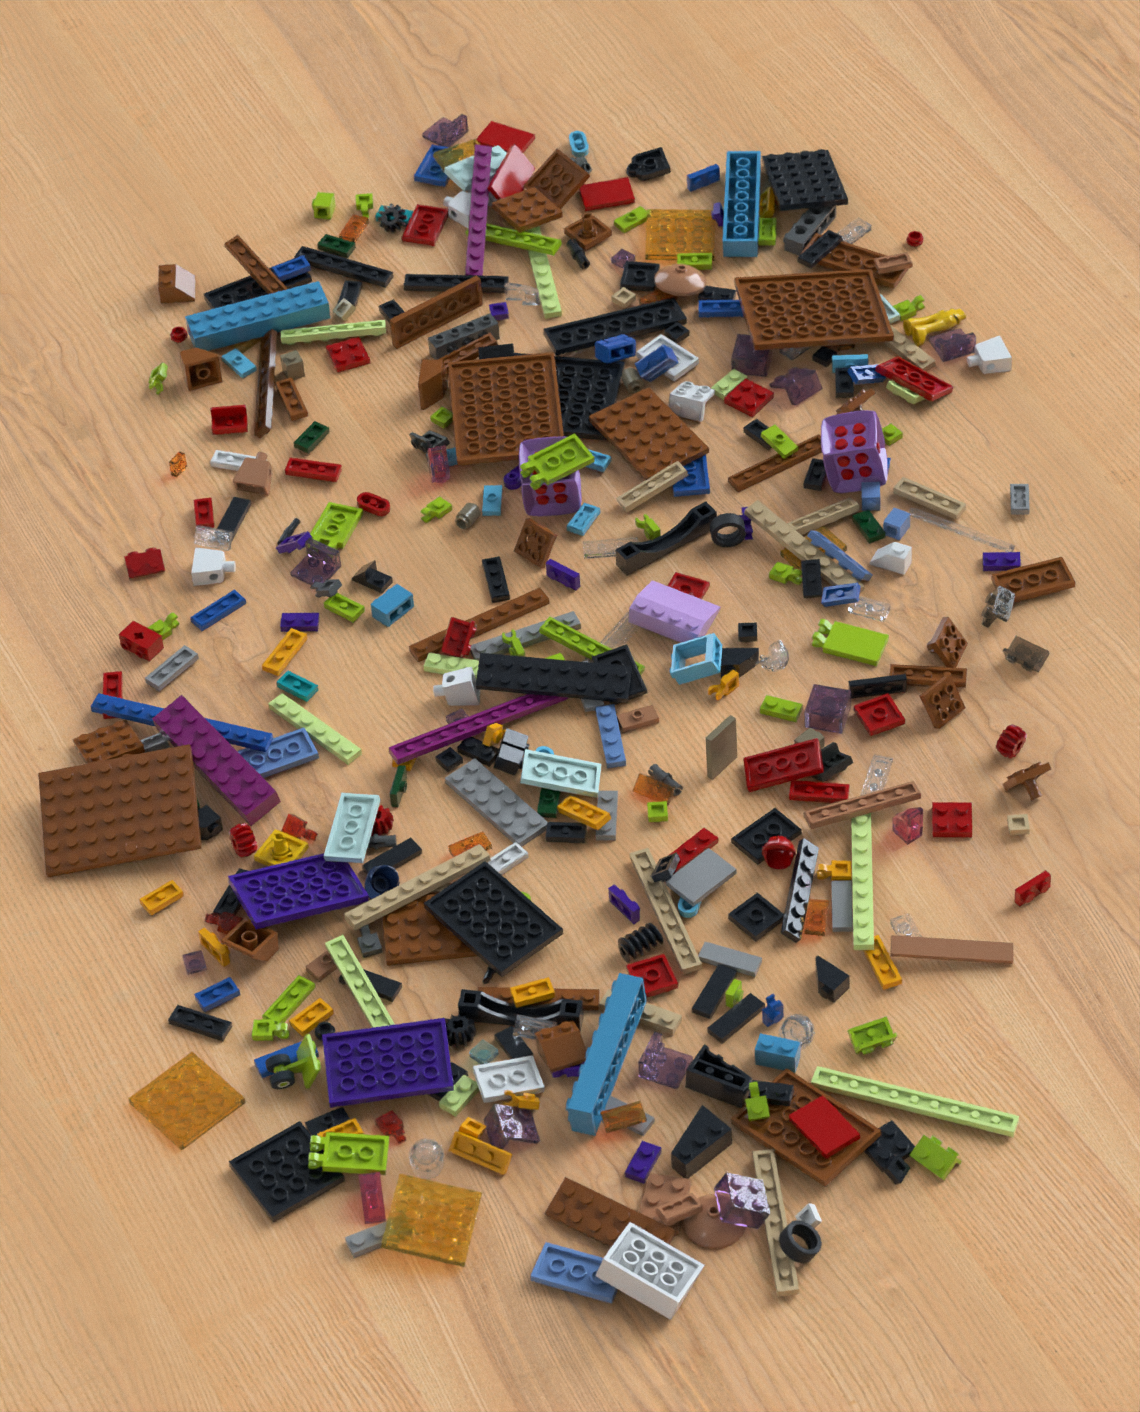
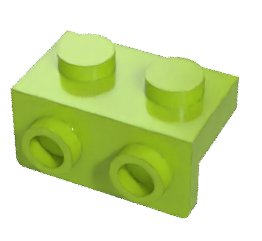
(871, 1035)
(934, 1157)

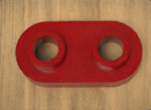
(373, 504)

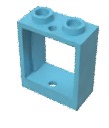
(712, 665)

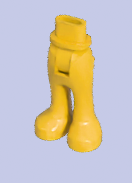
(933, 323)

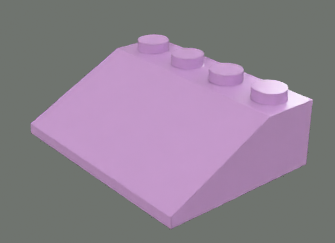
(672, 612)

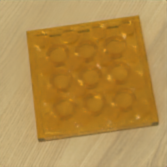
(678, 232)
(187, 1100)
(431, 1220)

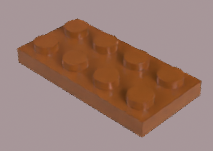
(1035, 579)

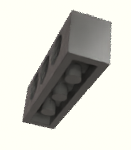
(811, 222)
(461, 335)

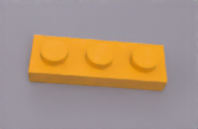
(284, 652)
(584, 812)
(883, 965)
(480, 1152)

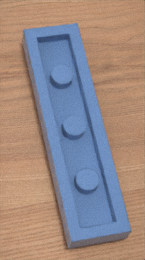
(845, 560)
(610, 736)

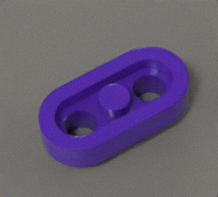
(512, 479)

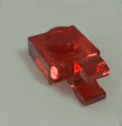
(296, 827)
(225, 922)
(391, 1125)

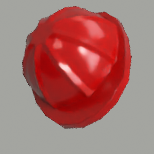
(778, 852)

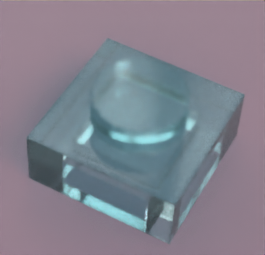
(483, 1052)

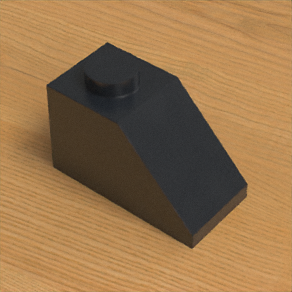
(738, 659)
(209, 823)
(830, 980)

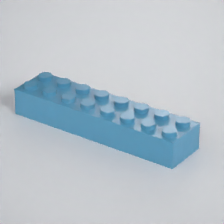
(742, 204)
(257, 316)
(606, 1053)

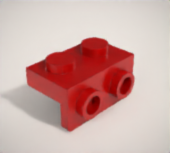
(229, 419)
(144, 563)
(458, 637)

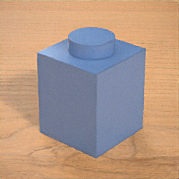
(870, 495)
(896, 523)

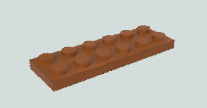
(852, 257)
(436, 312)
(599, 1215)

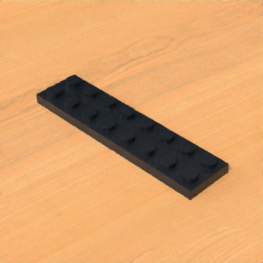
(629, 321)
(553, 677)

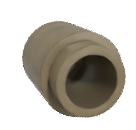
(632, 380)
(467, 515)

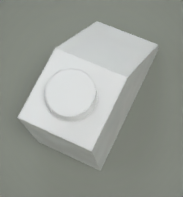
(893, 557)

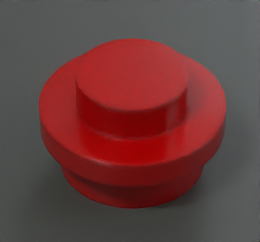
(914, 239)
(178, 334)

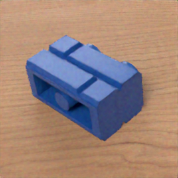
(615, 348)
(656, 363)

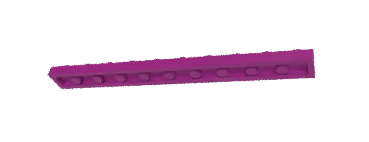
(478, 210)
(470, 726)

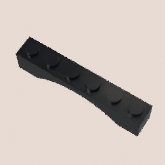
(639, 554)
(488, 1009)

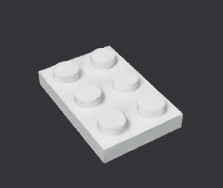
(686, 359)
(514, 1074)

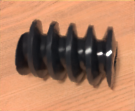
(638, 940)

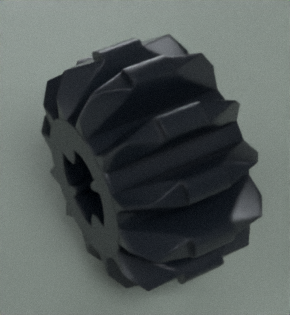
(392, 225)
(460, 1030)

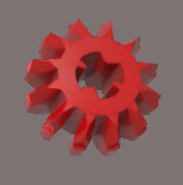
(1011, 741)
(383, 821)
(243, 840)

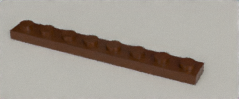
(265, 383)

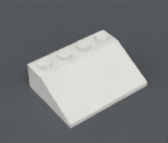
(649, 1270)

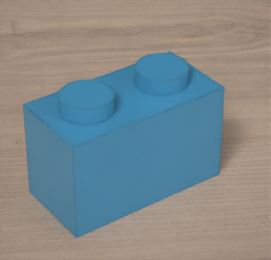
(392, 605)
(777, 1052)

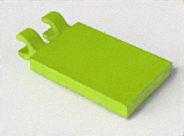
(557, 461)
(336, 525)
(850, 642)
(349, 1153)

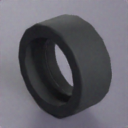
(726, 520)
(795, 1251)

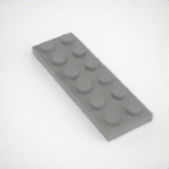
(496, 802)

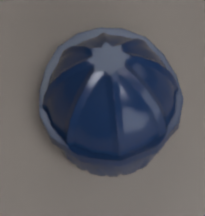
(380, 880)

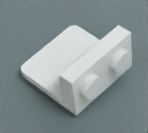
(690, 400)

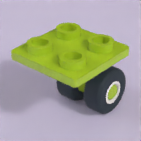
(284, 1070)

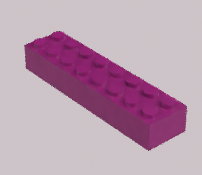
(217, 760)

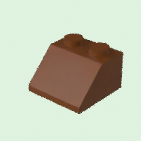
(175, 284)
(200, 368)
(431, 382)
(253, 942)
(561, 1046)

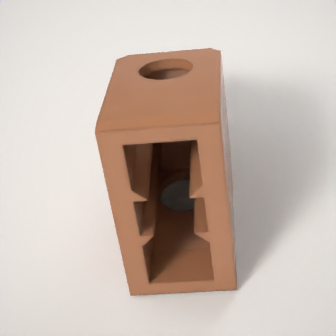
(254, 475)

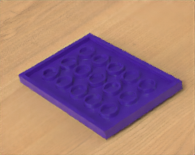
(297, 890)
(387, 1062)

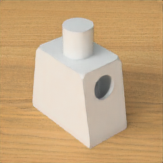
(459, 207)
(991, 356)
(210, 566)
(459, 688)

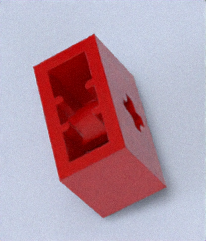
(141, 641)

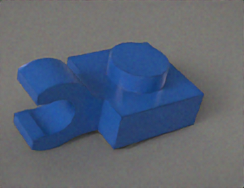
(773, 1012)

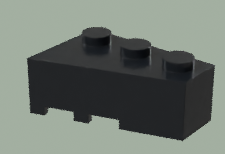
(717, 1079)
(700, 1143)

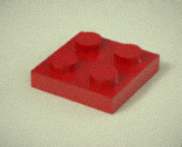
(348, 354)
(748, 397)
(879, 714)
(952, 819)
(655, 973)

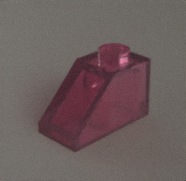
(438, 464)
(908, 824)
(372, 1197)

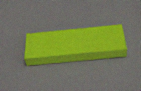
(289, 1000)

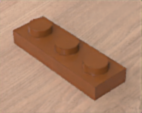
(291, 399)

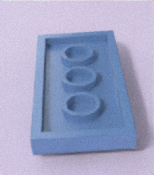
(283, 753)
(572, 1272)

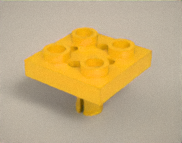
(283, 847)

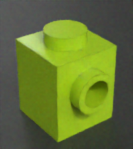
(324, 205)

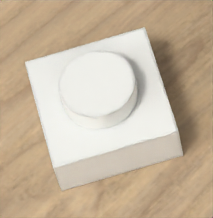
(809, 1215)

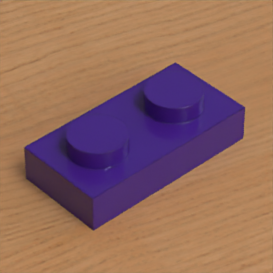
(293, 542)
(1001, 561)
(563, 574)
(300, 621)
(627, 907)
(643, 1162)

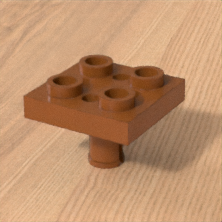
(585, 229)
(855, 403)
(540, 545)
(948, 643)
(937, 700)
(1027, 778)

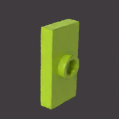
(631, 219)
(767, 231)
(779, 441)

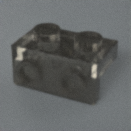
(998, 606)
(1026, 653)

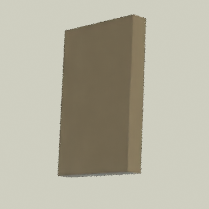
(721, 747)

